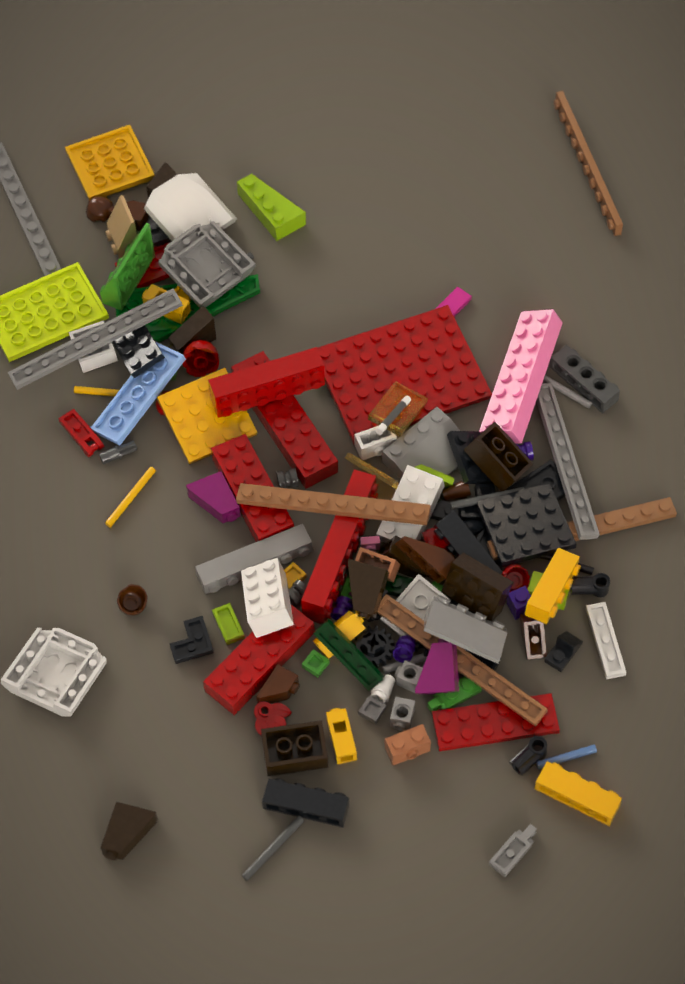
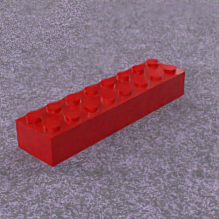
(294, 434)
(336, 551)

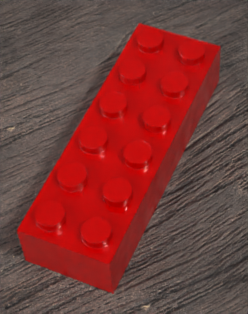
(267, 382)
(241, 465)
(253, 662)

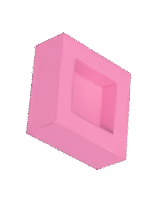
(371, 543)

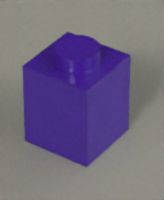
(517, 601)

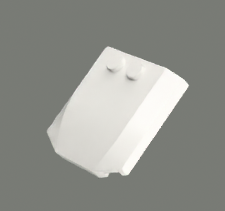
(185, 203)
(54, 670)

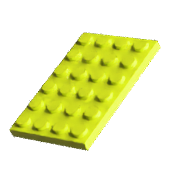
(47, 311)

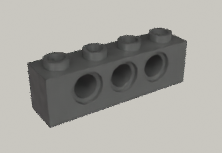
(587, 387)

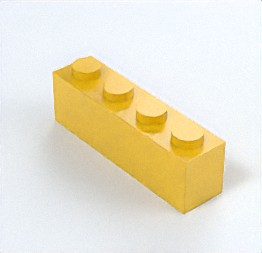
(552, 585)
(578, 793)

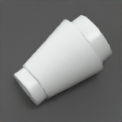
(383, 689)

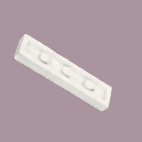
(605, 640)

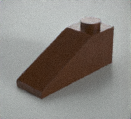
(430, 558)

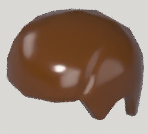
(98, 208)
(132, 600)

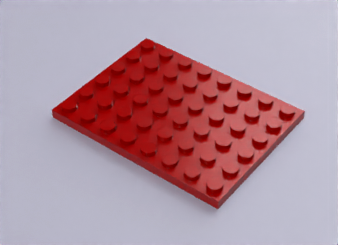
(418, 352)

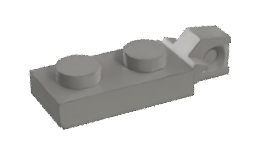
(513, 850)

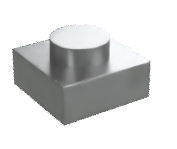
(372, 709)

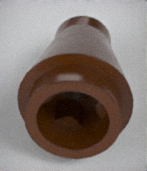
(456, 491)

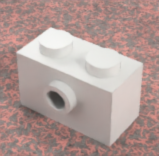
(371, 444)

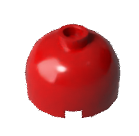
(201, 358)

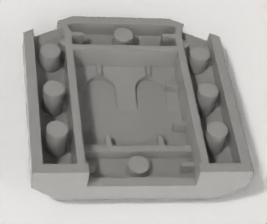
(205, 263)

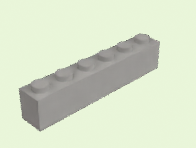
(228, 567)

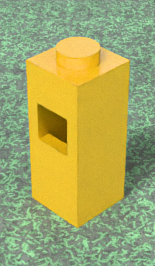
(177, 315)
(349, 625)
(341, 735)

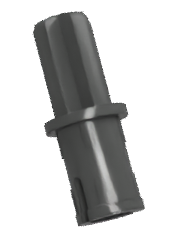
(117, 452)

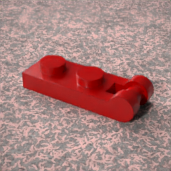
(81, 432)

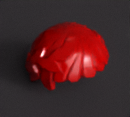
(517, 575)

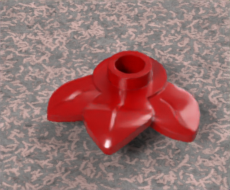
(273, 718)

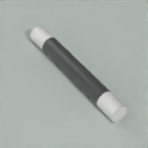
(392, 416)

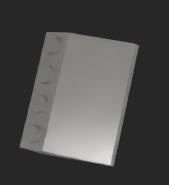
(423, 444)
(465, 628)

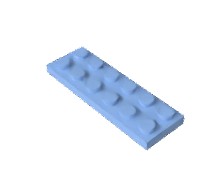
(136, 397)

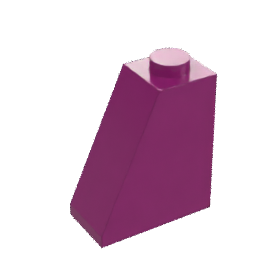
(215, 497)
(439, 670)

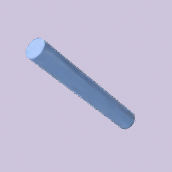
(568, 756)

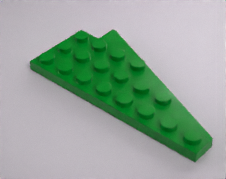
(164, 327)

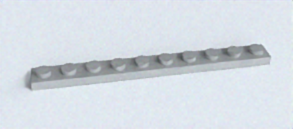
(26, 216)
(95, 339)
(566, 463)

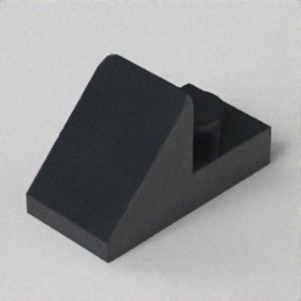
(563, 651)

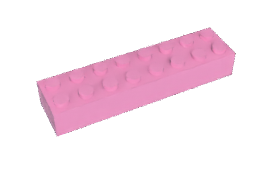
(523, 373)

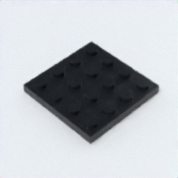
(525, 524)

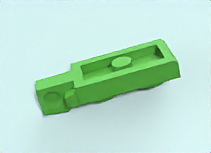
(449, 700)

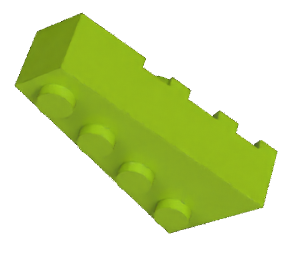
(270, 207)

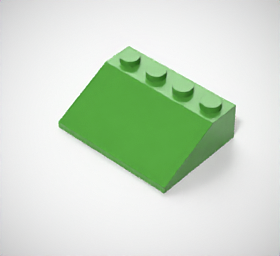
(129, 270)

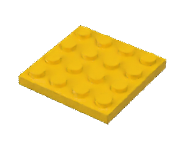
(110, 162)
(196, 422)

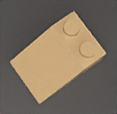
(120, 227)

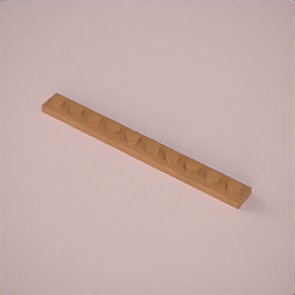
(589, 166)
(333, 504)
(623, 518)
(467, 663)

